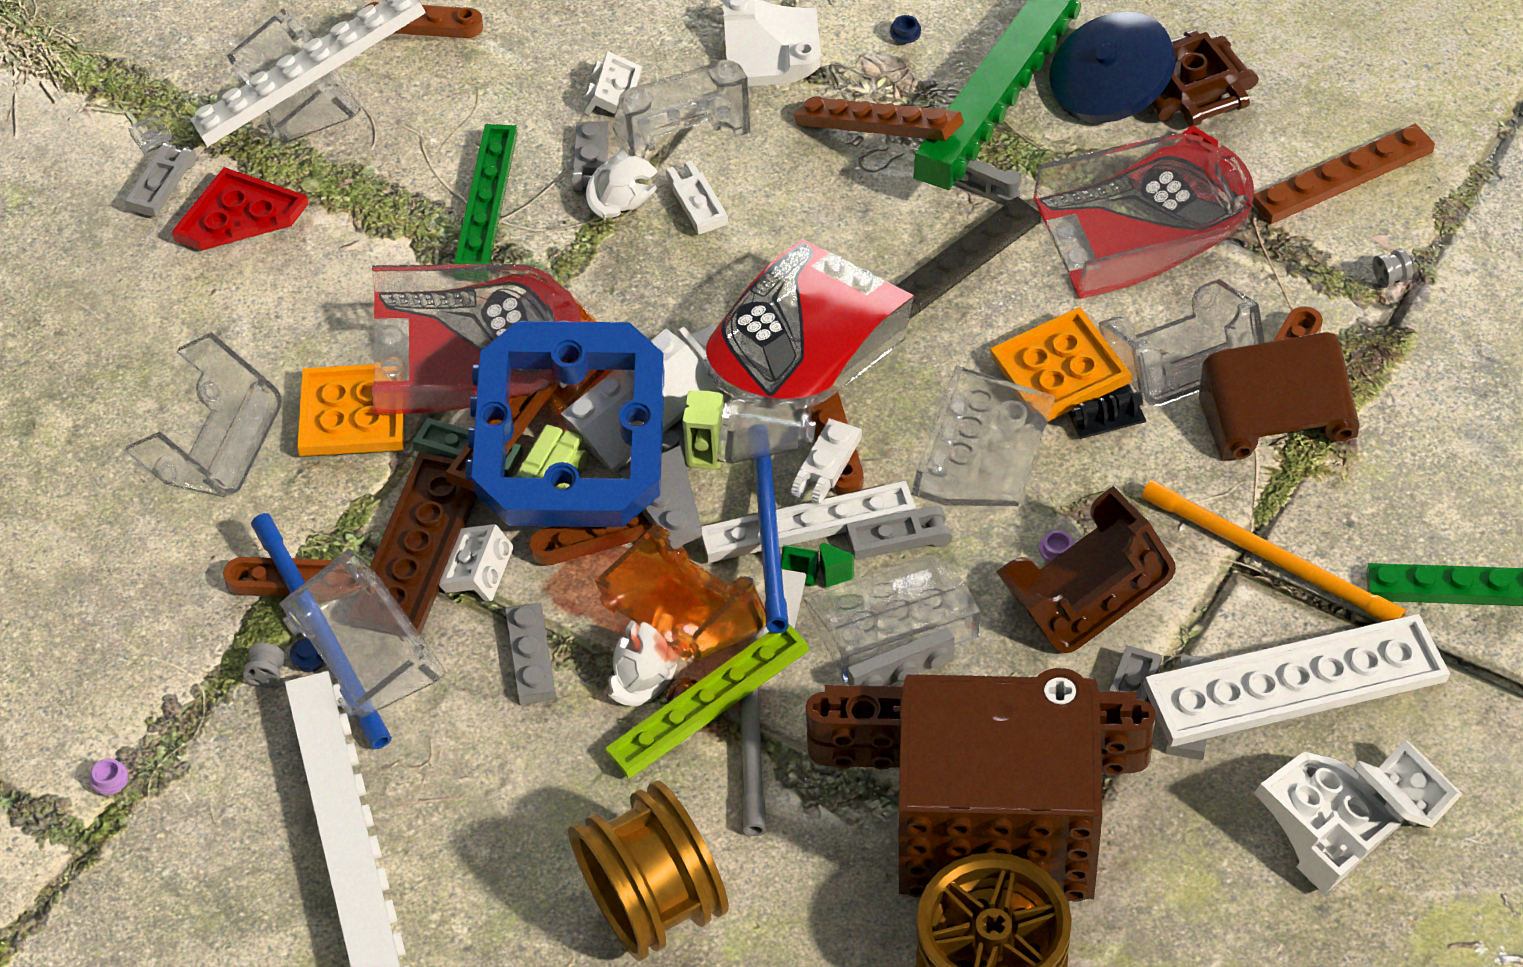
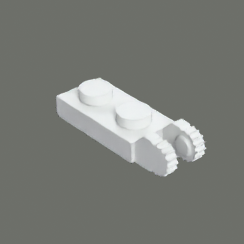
(697, 199)
(827, 459)

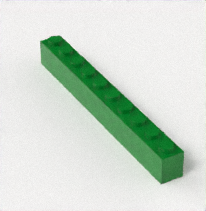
(995, 89)

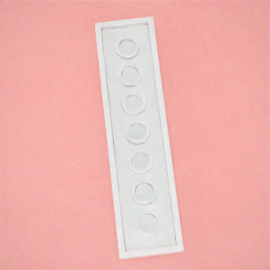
(303, 68)
(1295, 680)

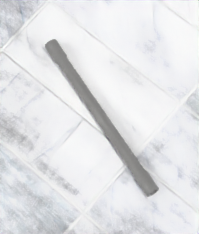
(753, 803)

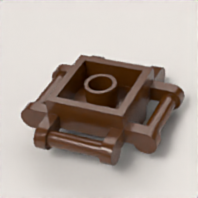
(1202, 74)

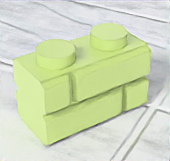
(702, 428)
(551, 448)

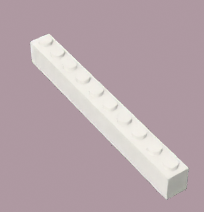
(344, 823)

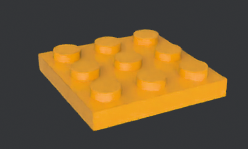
(1064, 360)
(340, 413)

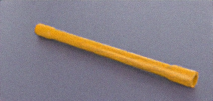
(1174, 503)

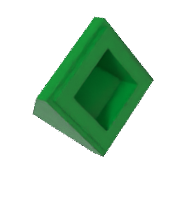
(801, 560)
(835, 565)

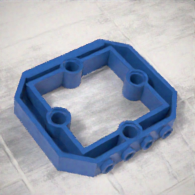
(586, 500)

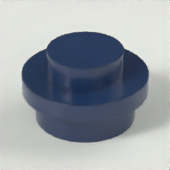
(905, 29)
(305, 656)

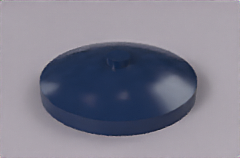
(1112, 67)

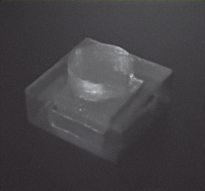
(150, 134)

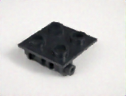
(1108, 413)

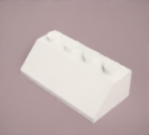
(597, 411)

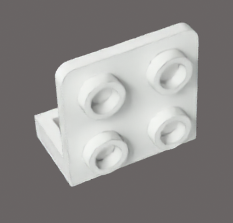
(1410, 786)

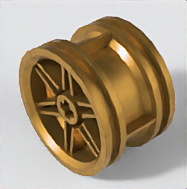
(648, 869)
(991, 913)

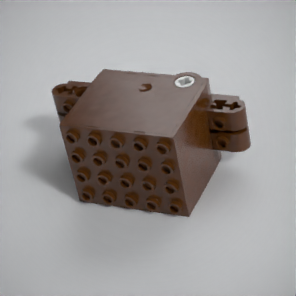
(989, 764)

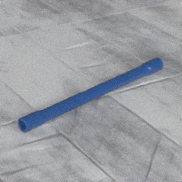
(272, 542)
(775, 603)

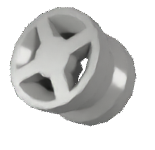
(1392, 267)
(263, 665)

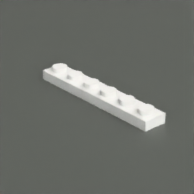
(805, 521)

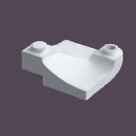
(771, 41)
(1326, 816)

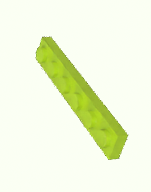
(706, 700)

